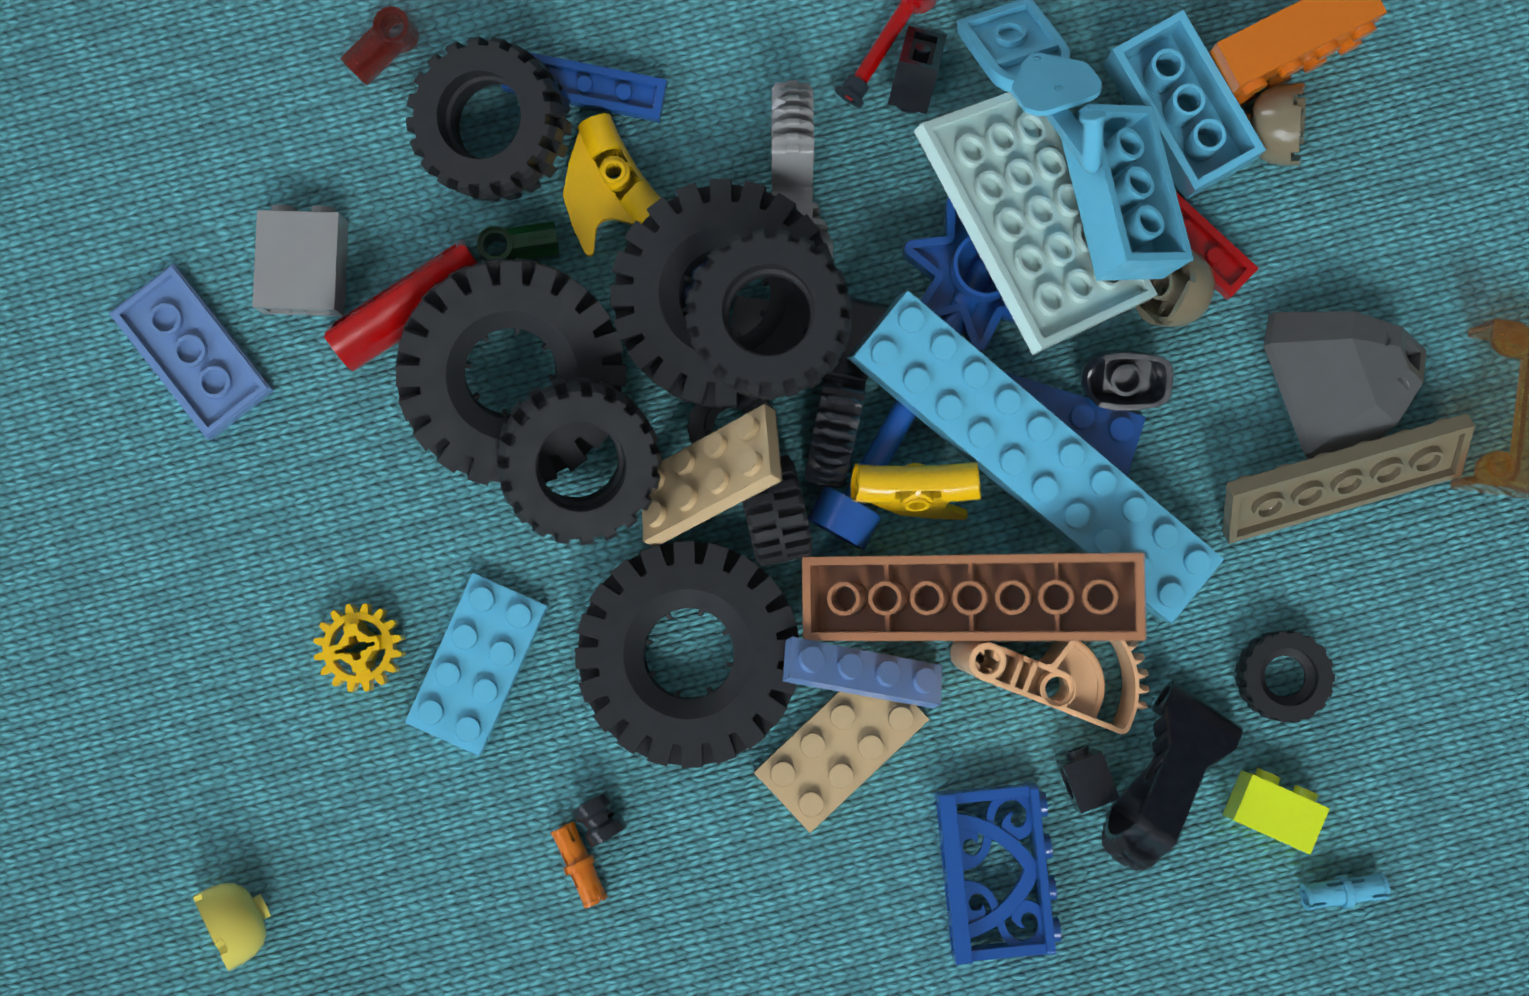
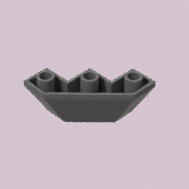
(1342, 375)

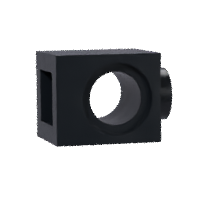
(1087, 779)

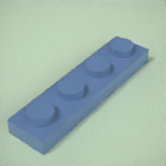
(862, 672)

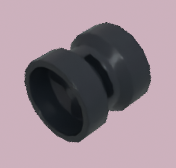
(599, 818)

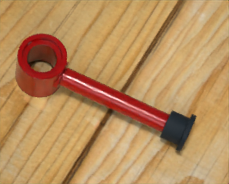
(856, 85)

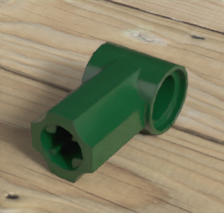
(527, 242)

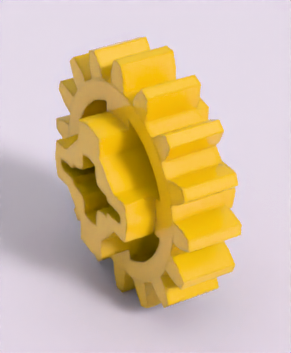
(354, 632)

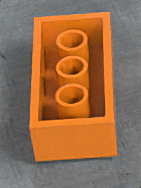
(1293, 41)

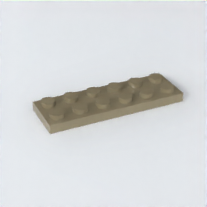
(1346, 478)

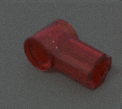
(376, 49)

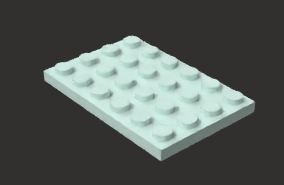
(1024, 219)

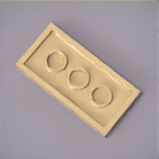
(714, 475)
(837, 753)

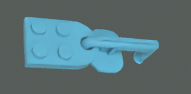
(1033, 62)

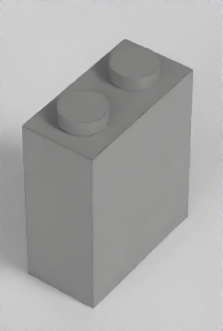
(300, 261)

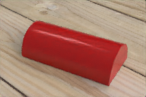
(381, 320)

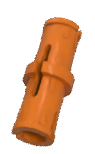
(579, 864)

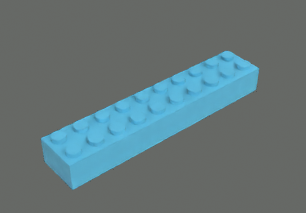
(1030, 451)

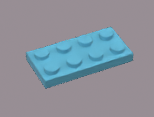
(476, 664)

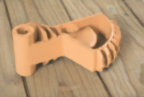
(1075, 667)

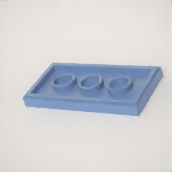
(191, 352)

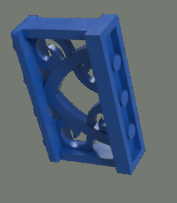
(968, 922)

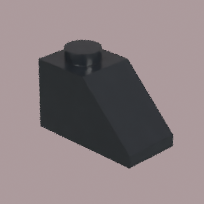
(917, 70)

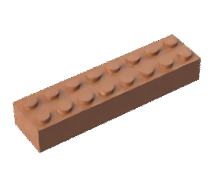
(975, 597)

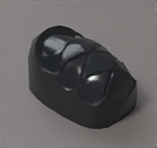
(1127, 379)

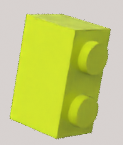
(1275, 811)

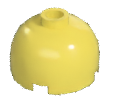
(233, 921)

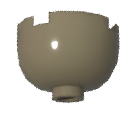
(1280, 123)
(1181, 295)

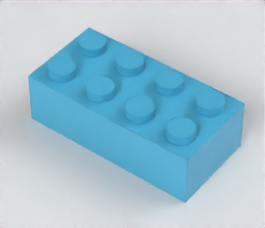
(1194, 107)
(1130, 200)

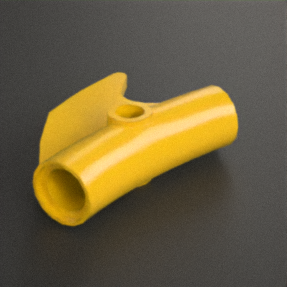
(588, 187)
(917, 488)

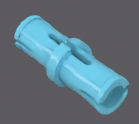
(1344, 891)

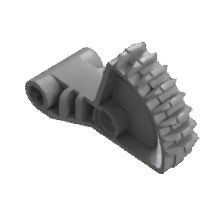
(795, 149)

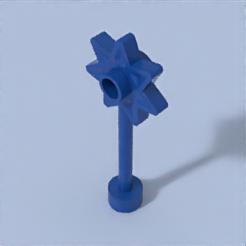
(971, 305)

